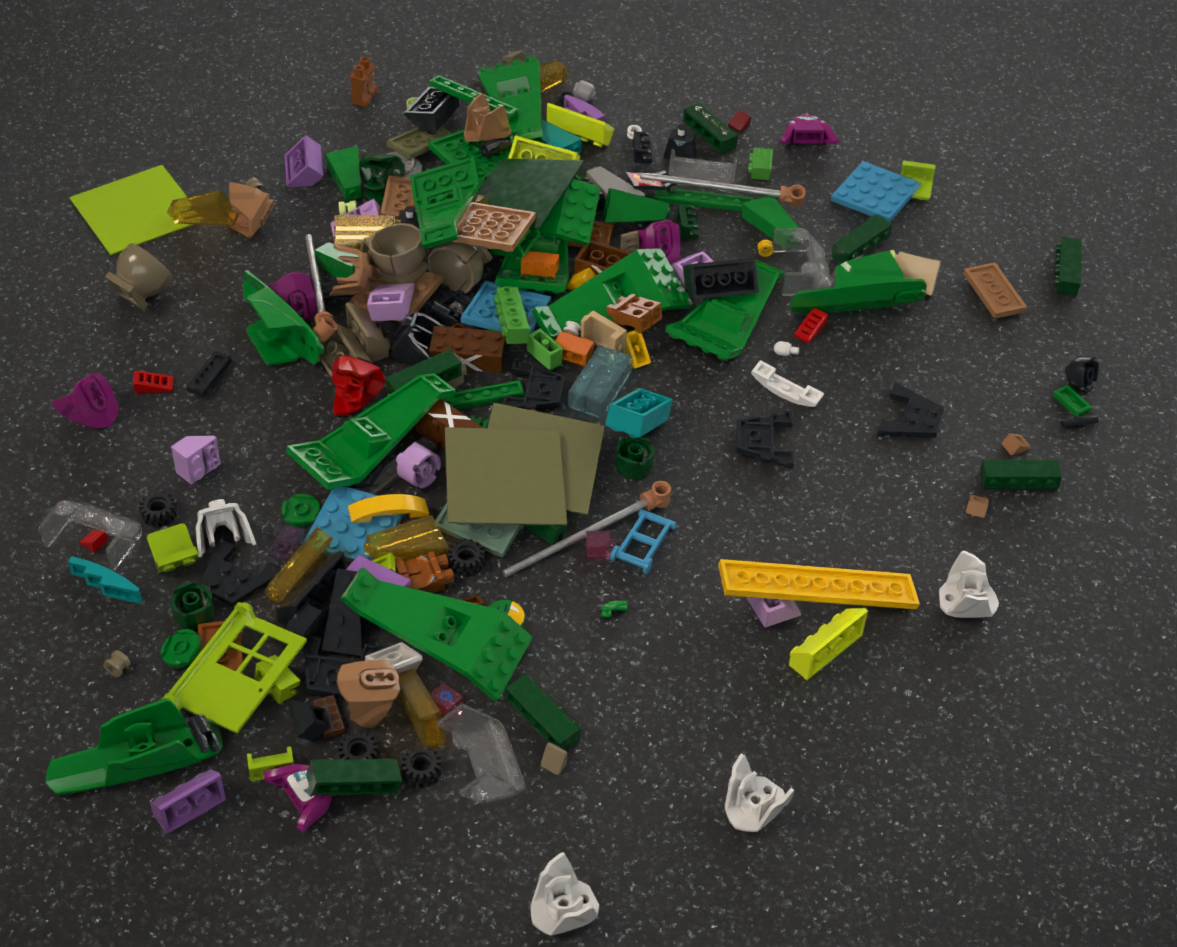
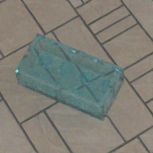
(600, 381)

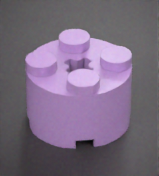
(418, 465)

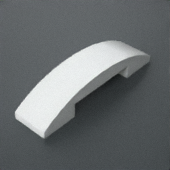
(784, 388)

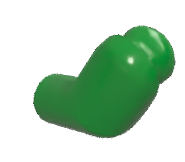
(610, 606)

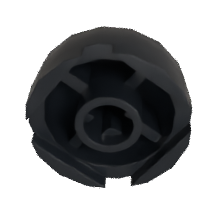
(1082, 372)

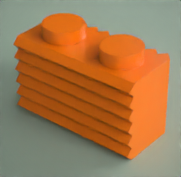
(540, 264)
(575, 348)

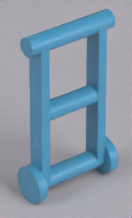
(618, 551)

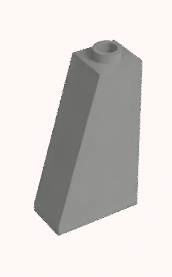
(607, 180)

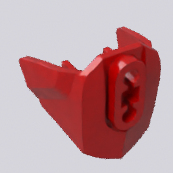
(355, 384)

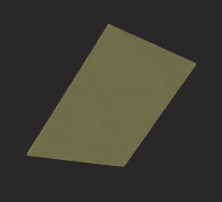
(579, 448)
(504, 476)

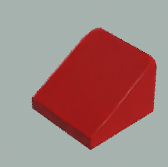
(94, 540)

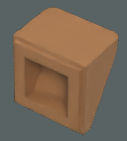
(1015, 444)
(977, 506)

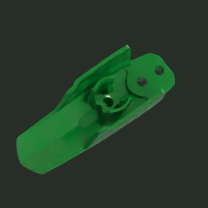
(862, 285)
(280, 333)
(129, 749)

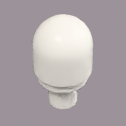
(785, 349)

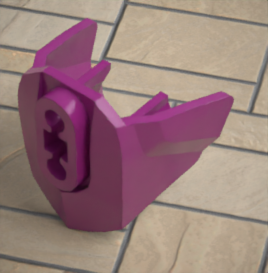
(652, 238)
(298, 285)
(89, 403)

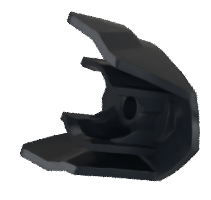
(410, 338)

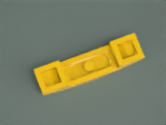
(387, 505)

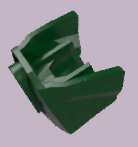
(375, 172)

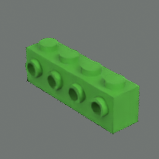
(511, 315)

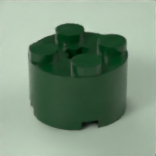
(634, 457)
(192, 605)

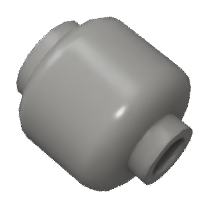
(584, 91)

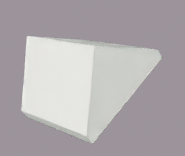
(399, 656)

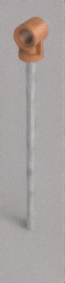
(785, 194)
(324, 323)
(656, 497)

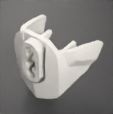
(218, 515)
(967, 589)
(746, 791)
(560, 898)

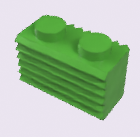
(760, 163)
(545, 349)

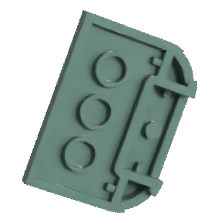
(493, 537)

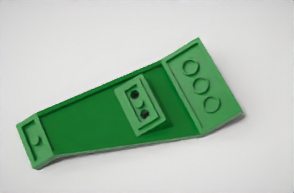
(519, 87)
(442, 198)
(573, 214)
(510, 270)
(640, 273)
(727, 322)
(362, 442)
(476, 643)

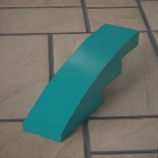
(110, 582)

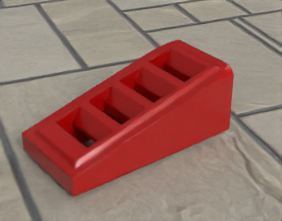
(815, 320)
(146, 382)

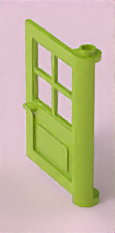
(226, 694)

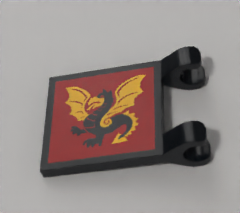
(637, 183)

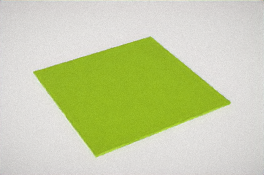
(131, 209)

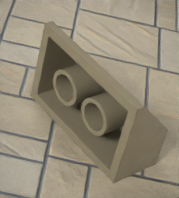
(367, 332)
(342, 344)

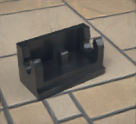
(641, 147)

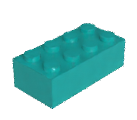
(638, 412)

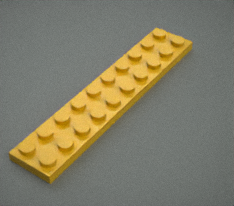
(817, 584)

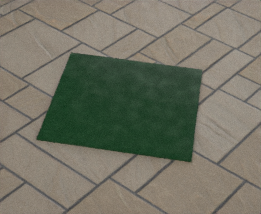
(529, 185)

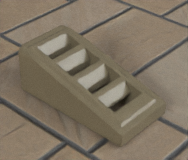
(630, 236)

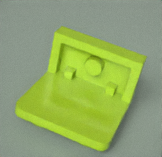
(922, 173)
(172, 548)

